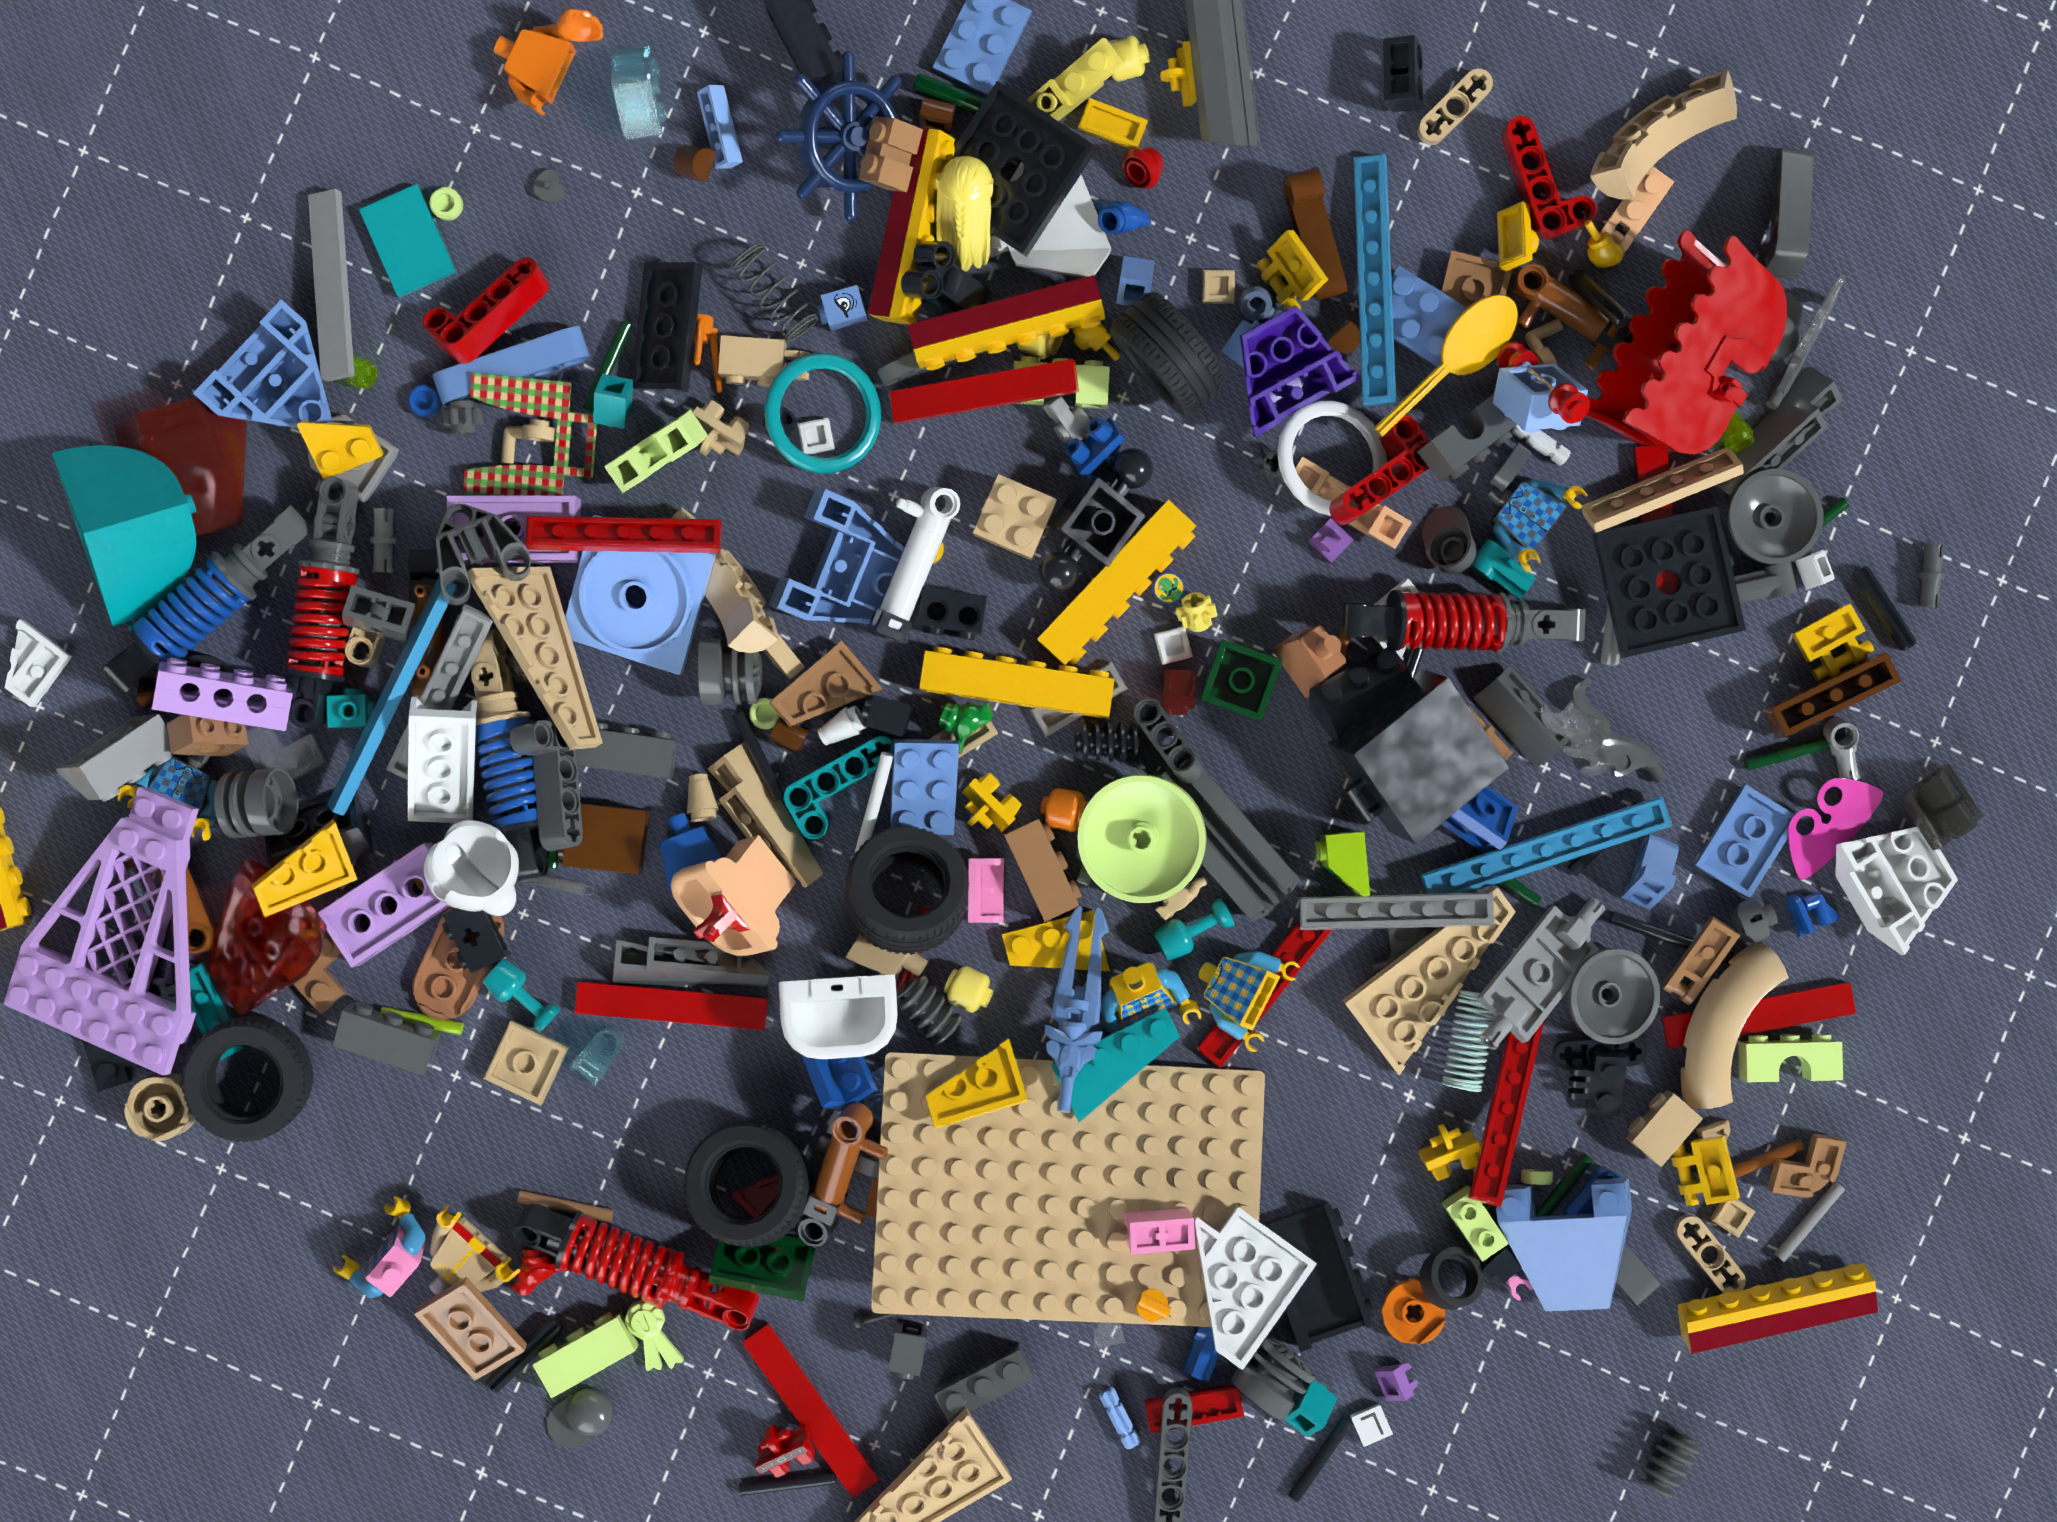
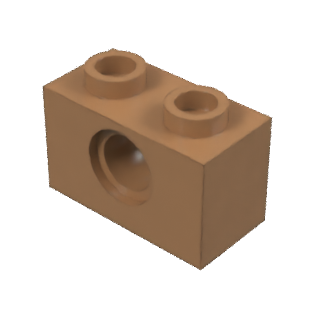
(205, 736)

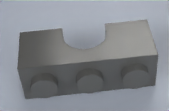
(1451, 451)
(999, 1376)

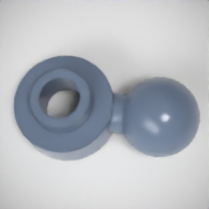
(1261, 310)

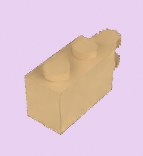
(754, 359)

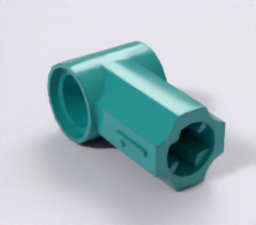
(1497, 566)

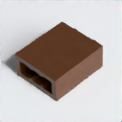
(611, 840)

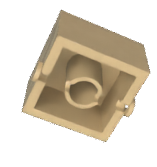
(1015, 517)

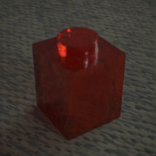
(1178, 691)

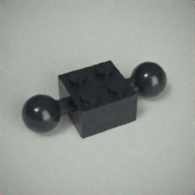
(1096, 520)

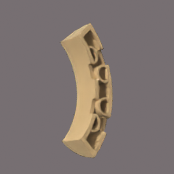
(1660, 130)
(737, 603)
(1719, 1021)

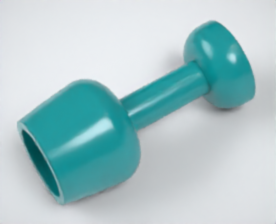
(1176, 938)
(507, 982)

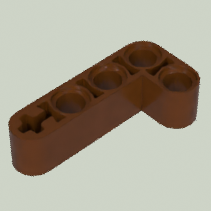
(1310, 222)

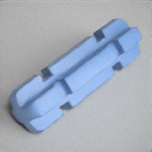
(1119, 1418)

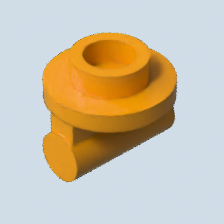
(1152, 1305)

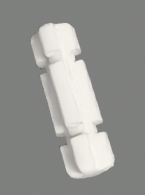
(1544, 444)

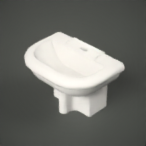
(842, 1022)

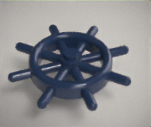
(845, 135)

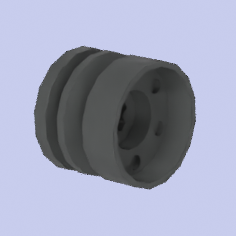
(726, 672)
(256, 803)
(1273, 1377)

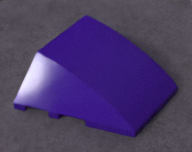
(1289, 368)

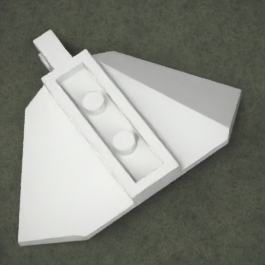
(1069, 243)

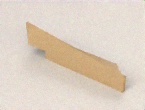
(758, 814)

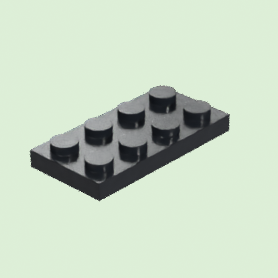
(666, 326)

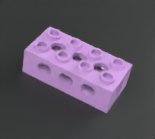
(516, 509)
(235, 708)
(371, 899)

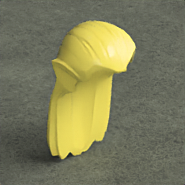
(965, 210)

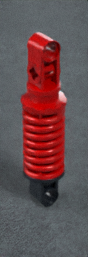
(632, 1267)

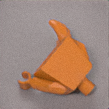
(544, 54)

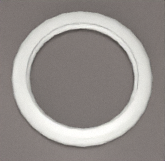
(1294, 424)

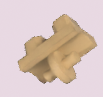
(719, 434)

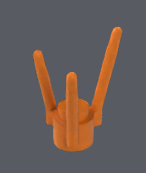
(704, 333)

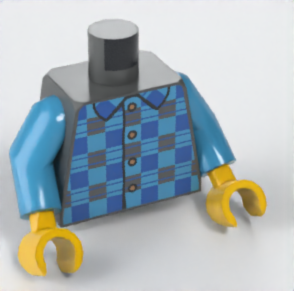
(1529, 515)
(185, 782)

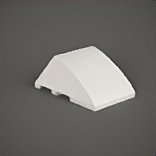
(1894, 883)

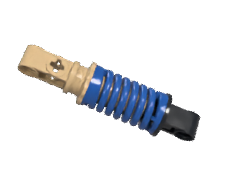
(505, 770)

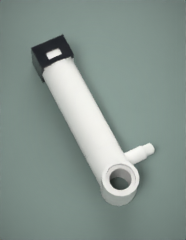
(915, 562)

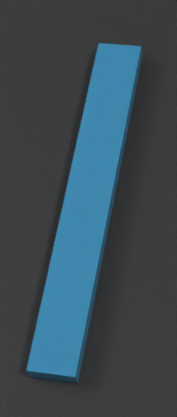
(1374, 280)
(389, 699)
(1548, 848)

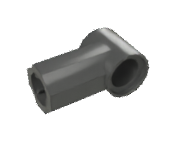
(1770, 582)

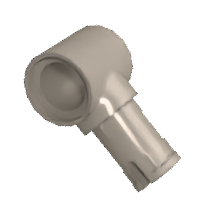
(1844, 749)

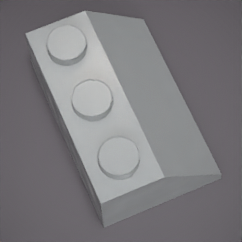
(118, 758)

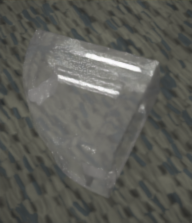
(1108, 1335)

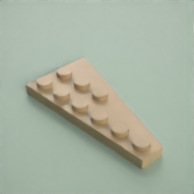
(540, 640)
(1420, 984)
(943, 1478)

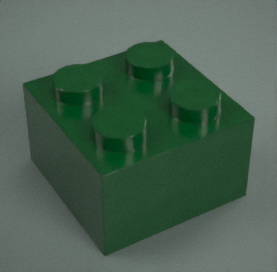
(1240, 680)

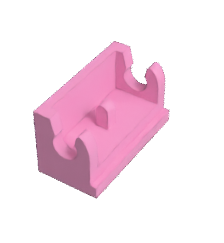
(986, 890)
(1160, 1231)

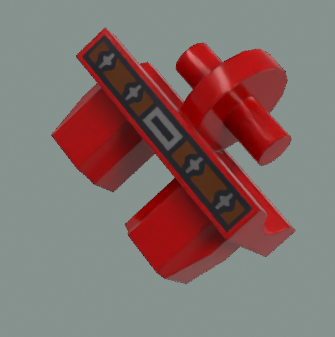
(783, 1446)

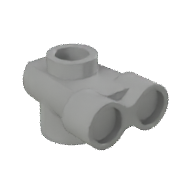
(1069, 422)

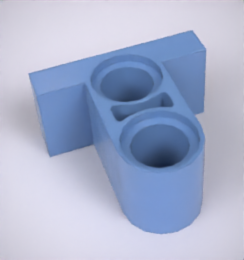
(1652, 872)

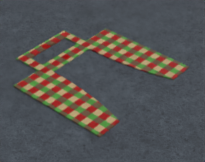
(534, 398)

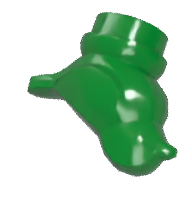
(965, 720)

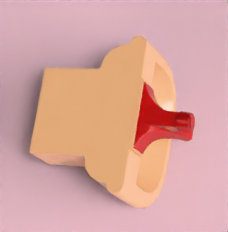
(735, 897)

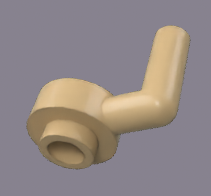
(1533, 339)
(536, 431)

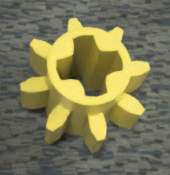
(1196, 612)

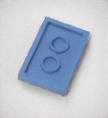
(981, 43)
(1421, 315)
(924, 784)
(1745, 841)

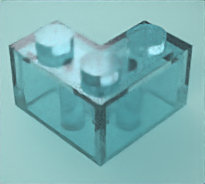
(635, 92)

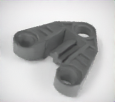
(499, 538)

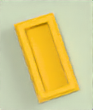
(1112, 124)

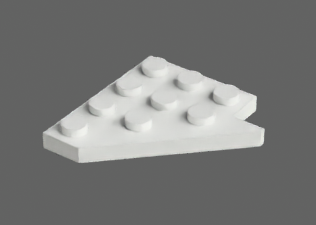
(1247, 1282)

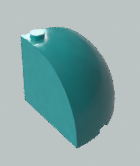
(130, 525)

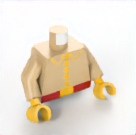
(464, 1252)

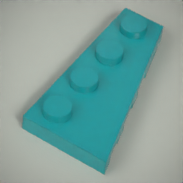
(1119, 1059)

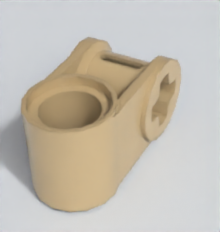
(359, 637)

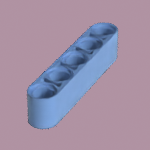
(524, 360)

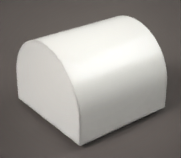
(1814, 569)

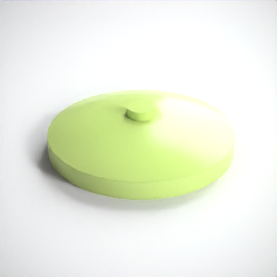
(1142, 838)

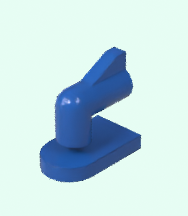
(1798, 910)

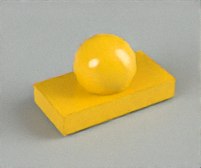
(1515, 236)

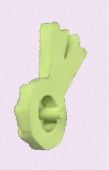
(646, 1323)

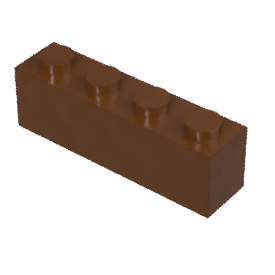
(1831, 695)

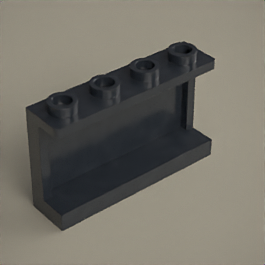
(1331, 1294)

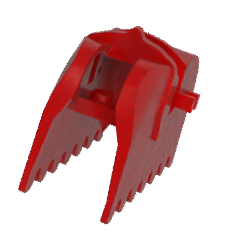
(1672, 374)

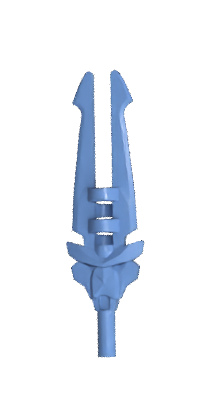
(1072, 1042)

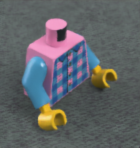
(392, 1260)

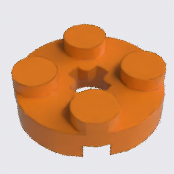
(1411, 1330)

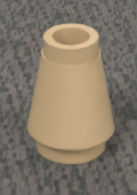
(701, 800)

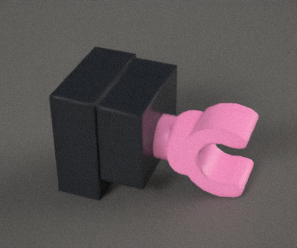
(1505, 1267)

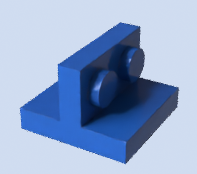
(1484, 820)
(840, 1080)

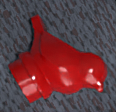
(534, 1270)

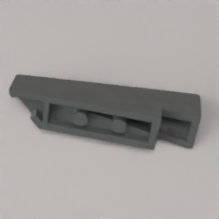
(1789, 427)
(684, 963)

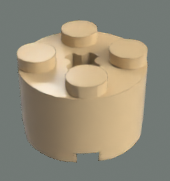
(143, 1109)

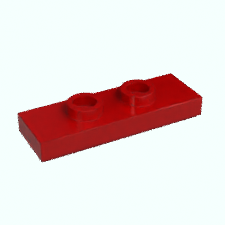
(1208, 1406)

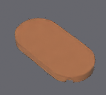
(441, 983)

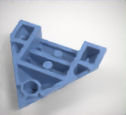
(270, 375)

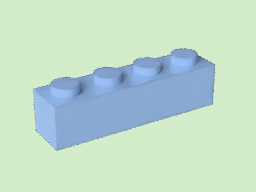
(719, 126)

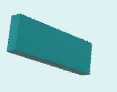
(208, 1004)

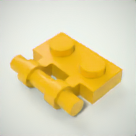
(1297, 267)
(1828, 633)
(1714, 1170)

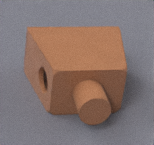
(1310, 657)

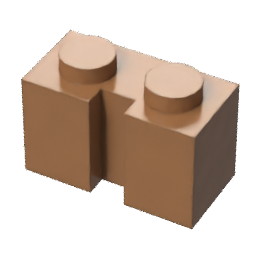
(889, 153)

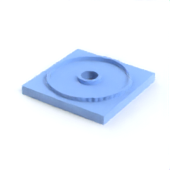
(660, 629)

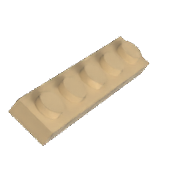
(1662, 489)

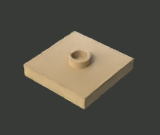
(526, 1062)

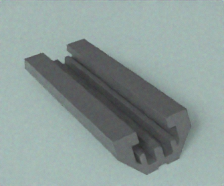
(1223, 72)
(1236, 851)

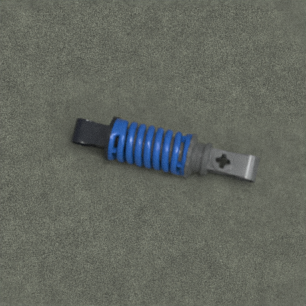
(205, 603)

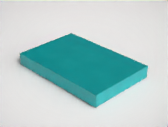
(408, 241)

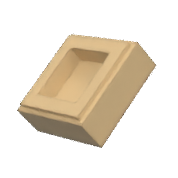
(1218, 286)
(1732, 1216)

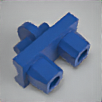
(1098, 448)

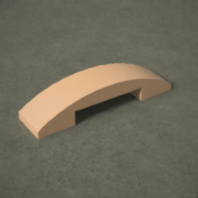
(1378, 523)

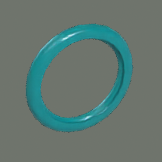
(775, 428)

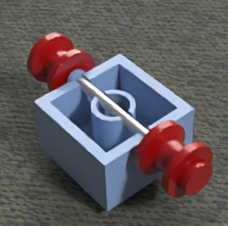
(1536, 393)

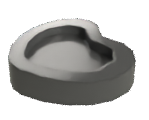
(548, 187)

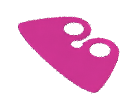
(1847, 817)

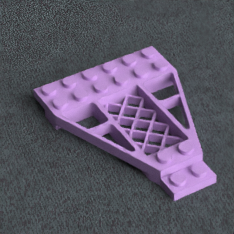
(83, 998)

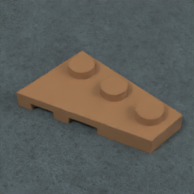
(825, 686)

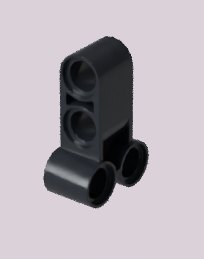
(941, 279)

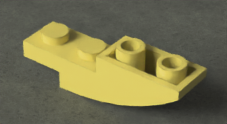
(1078, 81)

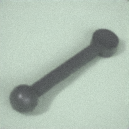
(858, 1322)

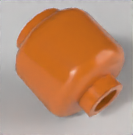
(1063, 809)

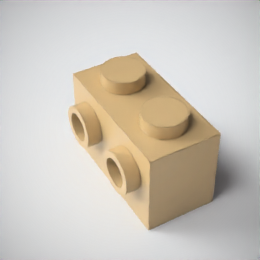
(1663, 1127)

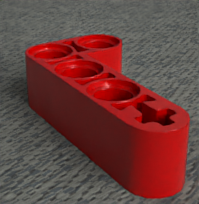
(1541, 177)
(489, 314)
(1382, 481)

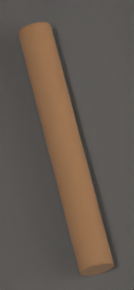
(565, 1205)

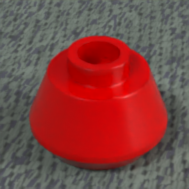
(1143, 167)

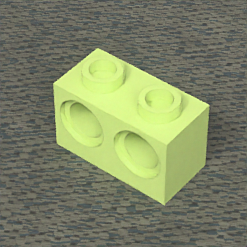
(1474, 1224)

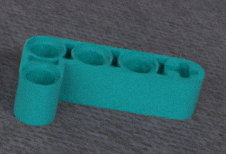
(843, 780)

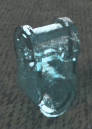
(595, 1058)

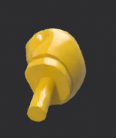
(1602, 248)
(1096, 338)

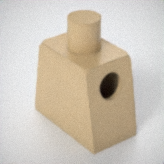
(883, 961)

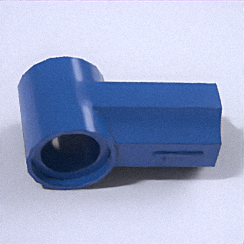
(1583, 1202)
(1202, 1354)

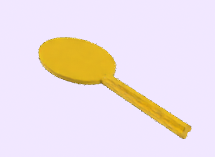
(1467, 347)

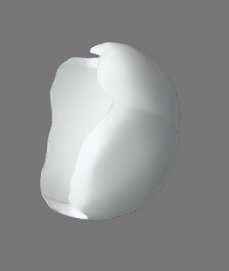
(473, 869)

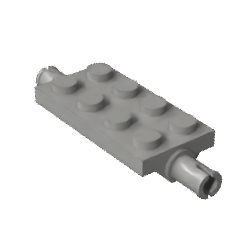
(1538, 973)

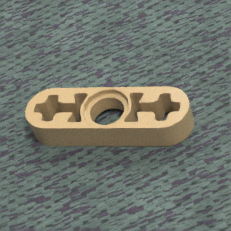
(1465, 84)
(1702, 1231)

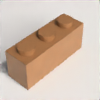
(1043, 869)

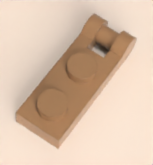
(1701, 959)

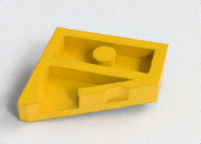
(339, 446)

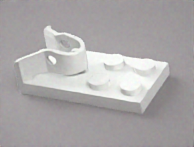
(441, 763)

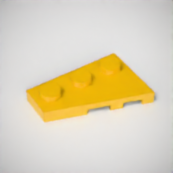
(306, 872)
(1047, 942)
(978, 1090)

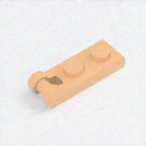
(1635, 212)

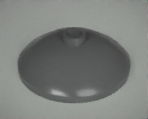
(1794, 513)
(1630, 1000)

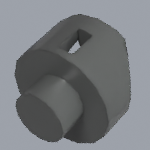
(1762, 916)

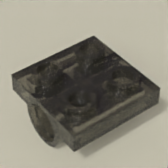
(1941, 807)

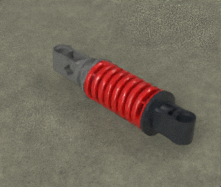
(320, 608)
(1459, 621)

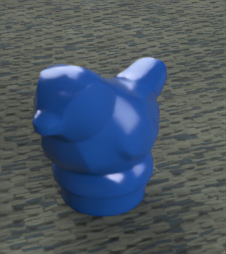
(1120, 216)

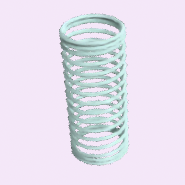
(1461, 1083)

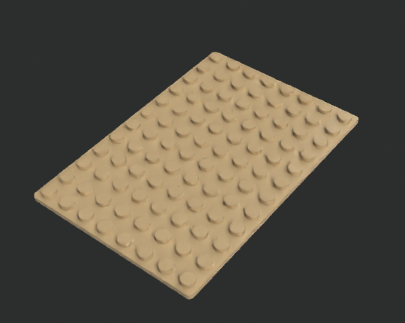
(1031, 1205)

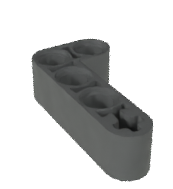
(1790, 213)
(554, 783)

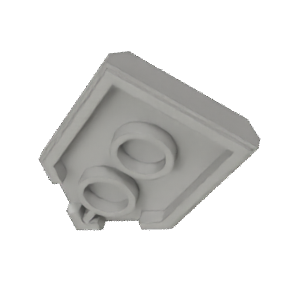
(367, 475)

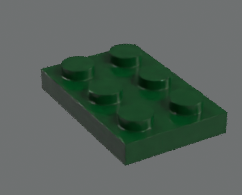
(769, 1269)

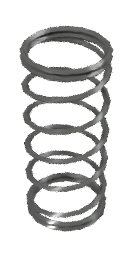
(800, 327)

